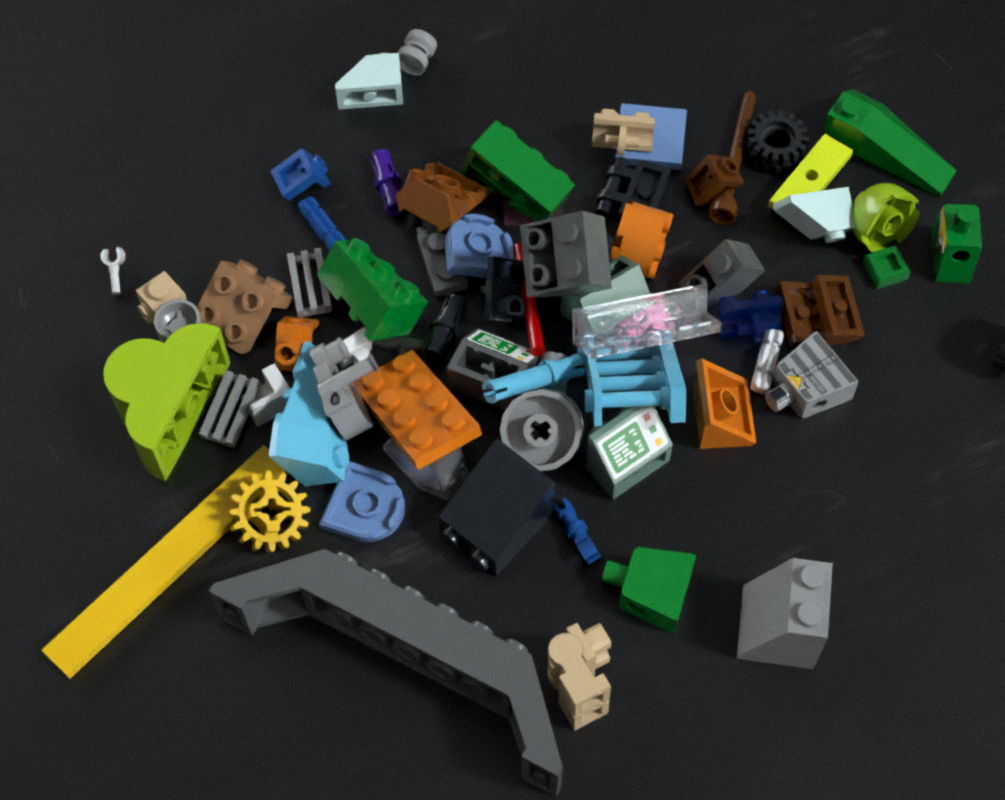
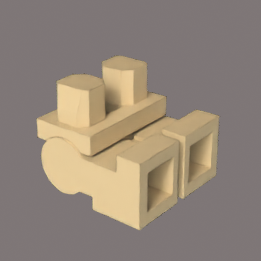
(572, 671)

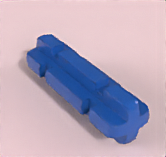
(319, 222)

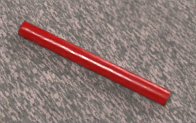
(530, 313)

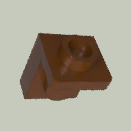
(712, 177)

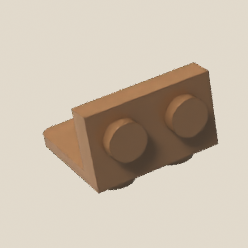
(240, 303)

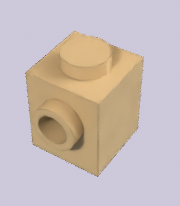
(156, 293)

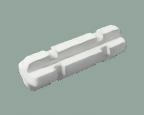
(766, 361)

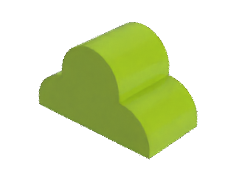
(165, 390)

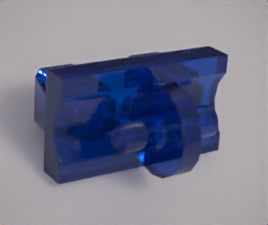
(750, 316)

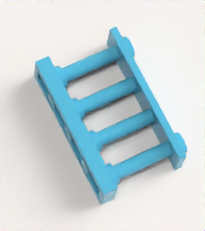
(665, 379)

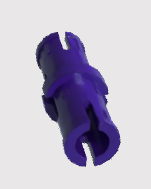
(387, 180)

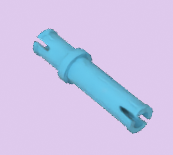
(546, 374)

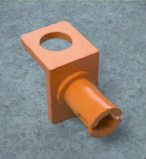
(289, 340)

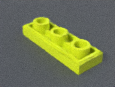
(815, 169)

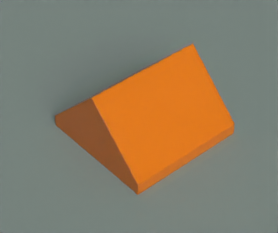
(722, 407)

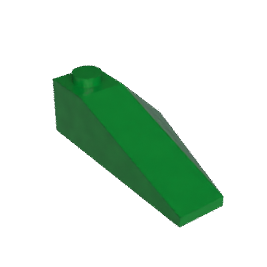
(886, 142)

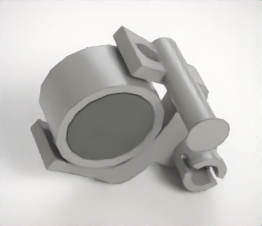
(337, 391)

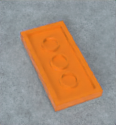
(417, 410)

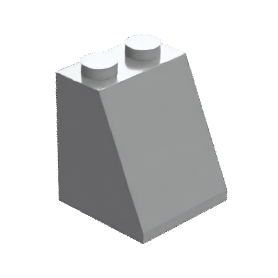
(786, 614)

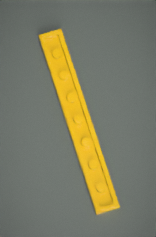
(154, 570)

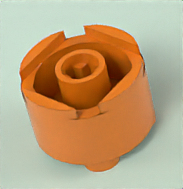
(642, 236)

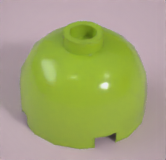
(884, 215)

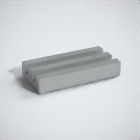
(306, 259)
(240, 381)

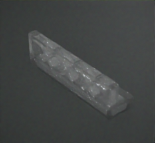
(643, 322)

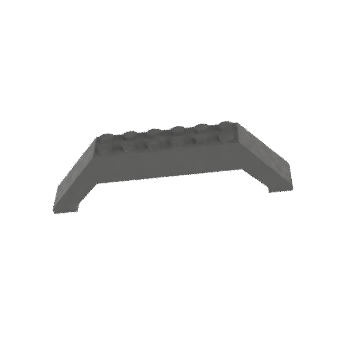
(409, 631)

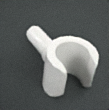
(114, 267)

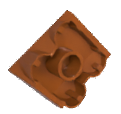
(439, 194)

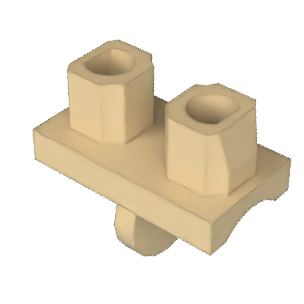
(623, 131)

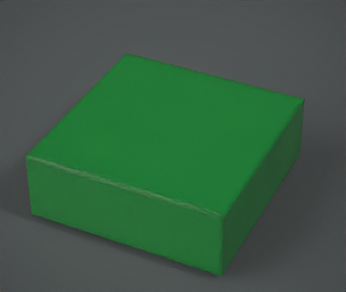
(886, 267)

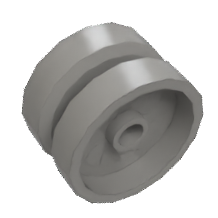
(533, 408)

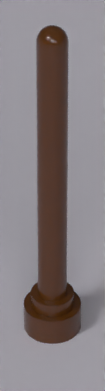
(724, 207)

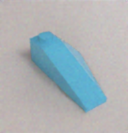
(303, 436)

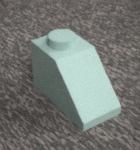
(371, 83)
(819, 213)

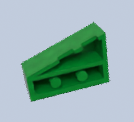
(517, 172)
(372, 290)

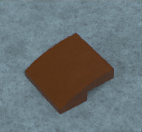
(820, 306)

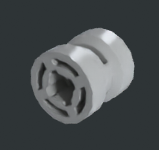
(417, 50)

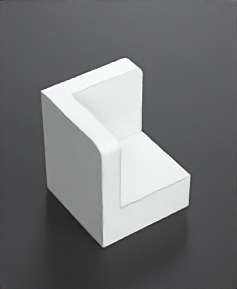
(269, 397)

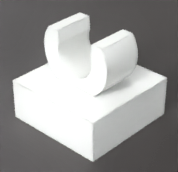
(358, 347)

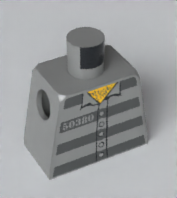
(811, 379)

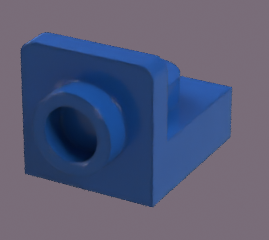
(299, 173)

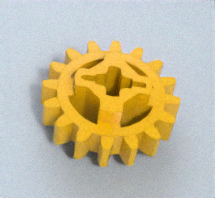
(268, 496)

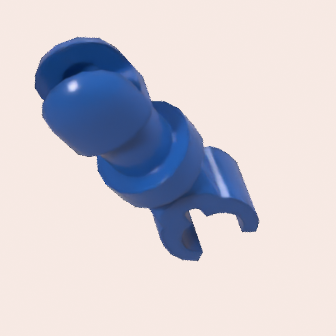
(576, 530)

